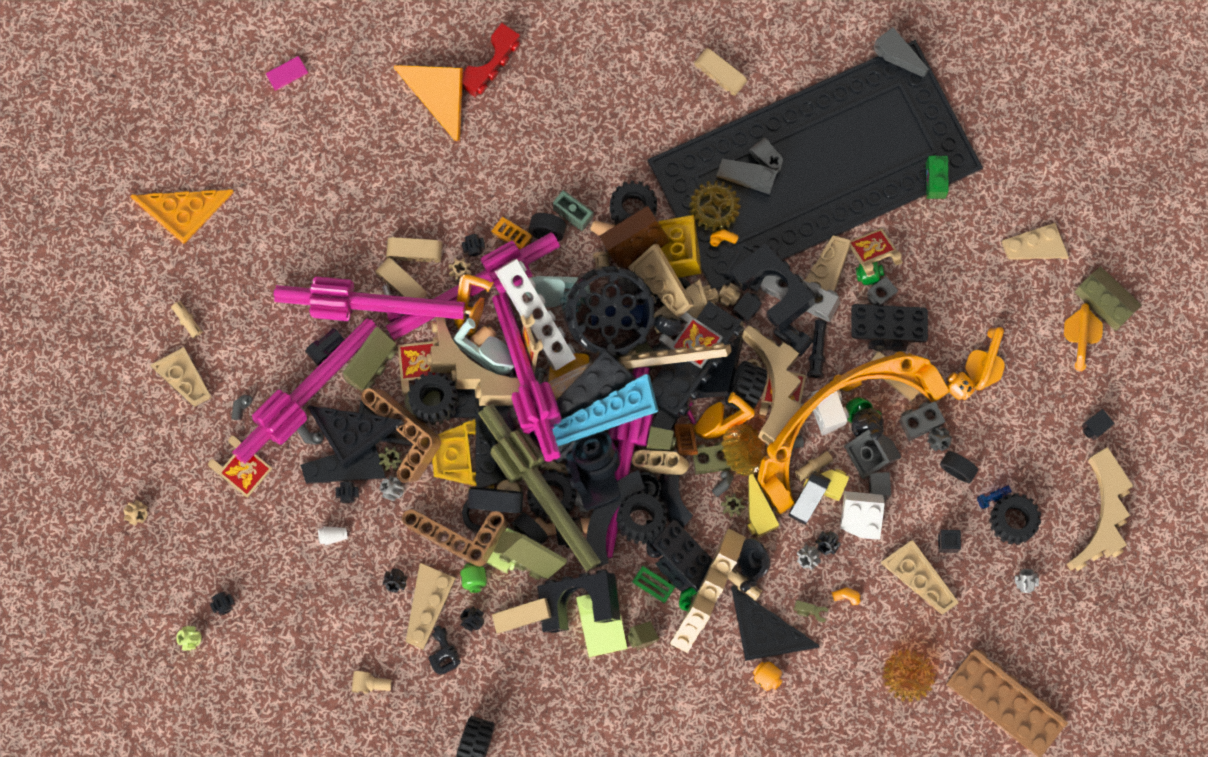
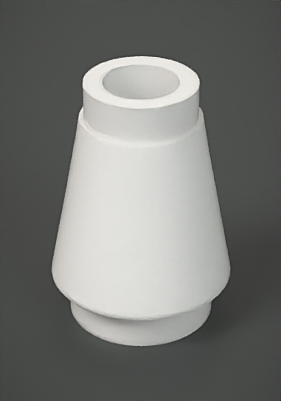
(330, 535)

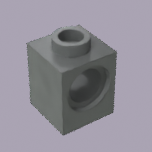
(884, 285)
(880, 484)

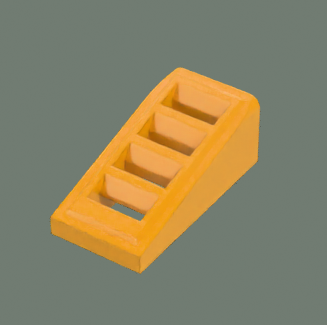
(527, 236)

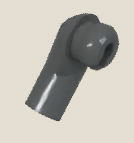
(310, 437)
(725, 484)

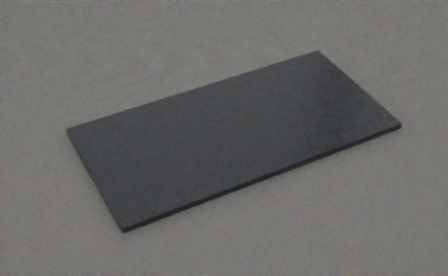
(847, 157)

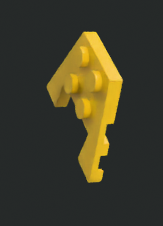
(453, 457)

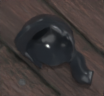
(867, 419)
(754, 562)

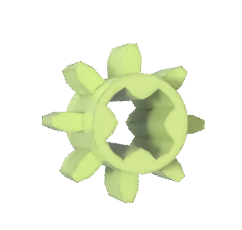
(189, 638)

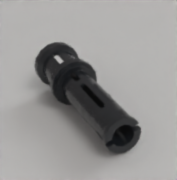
(816, 358)

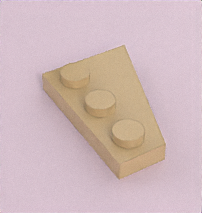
(1036, 244)
(696, 295)
(182, 376)

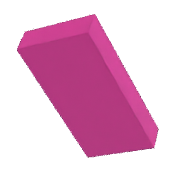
(286, 73)

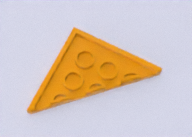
(439, 91)
(182, 211)

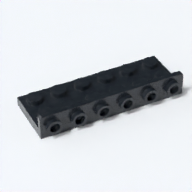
(681, 381)
(594, 384)

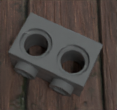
(923, 424)

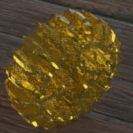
(729, 200)
(743, 449)
(915, 682)

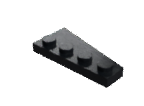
(331, 469)

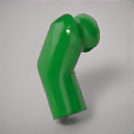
(685, 598)

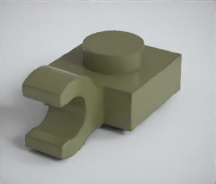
(805, 609)

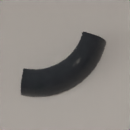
(671, 498)

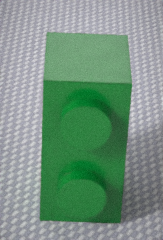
(937, 177)

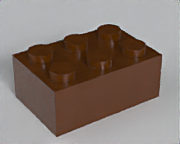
(634, 237)

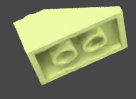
(599, 637)

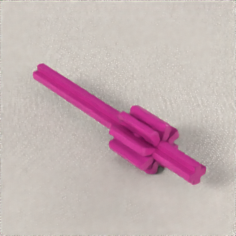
(491, 262)
(336, 300)
(534, 402)
(283, 413)
(627, 436)

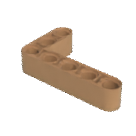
(419, 440)
(455, 539)

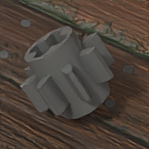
(939, 439)

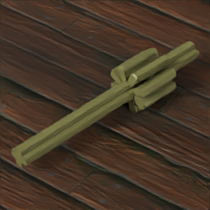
(519, 461)

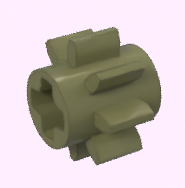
(385, 460)
(728, 508)

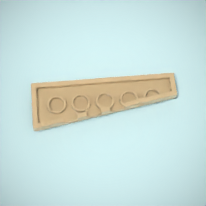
(682, 354)

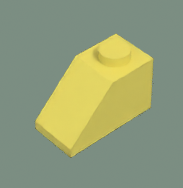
(837, 483)

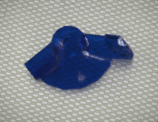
(995, 496)

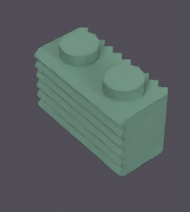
(572, 210)

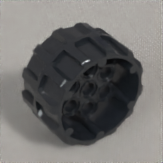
(642, 292)

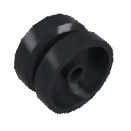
(596, 456)

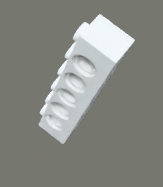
(506, 274)

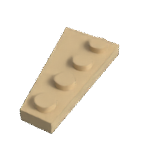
(829, 265)
(428, 601)

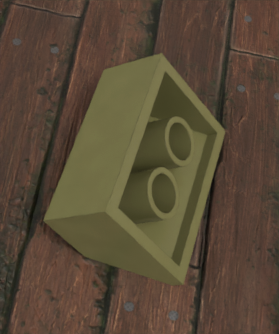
(1108, 298)
(370, 360)
(528, 555)

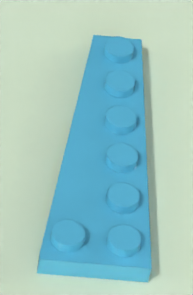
(618, 408)

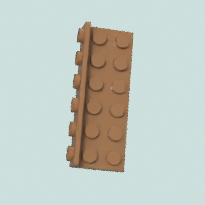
(1007, 702)

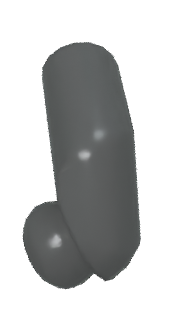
(239, 405)

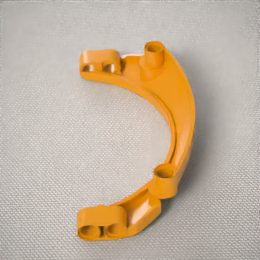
(900, 367)

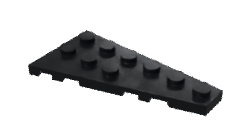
(487, 470)

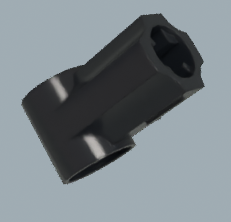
(794, 338)
(321, 349)

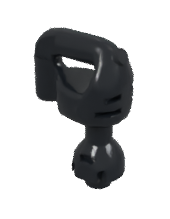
(446, 652)

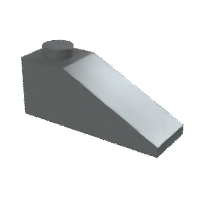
(897, 51)
(747, 175)

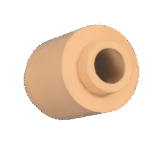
(481, 335)

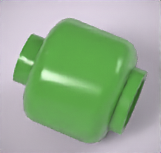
(473, 578)

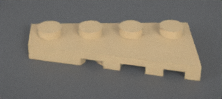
(662, 280)
(918, 574)

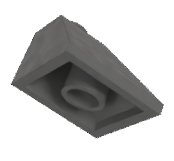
(872, 454)

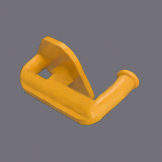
(463, 296)
(1083, 328)
(986, 367)
(712, 424)

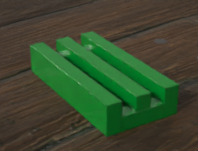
(657, 578)

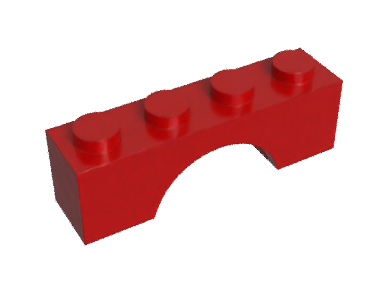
(504, 42)

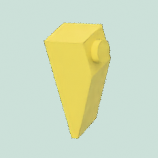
(759, 512)

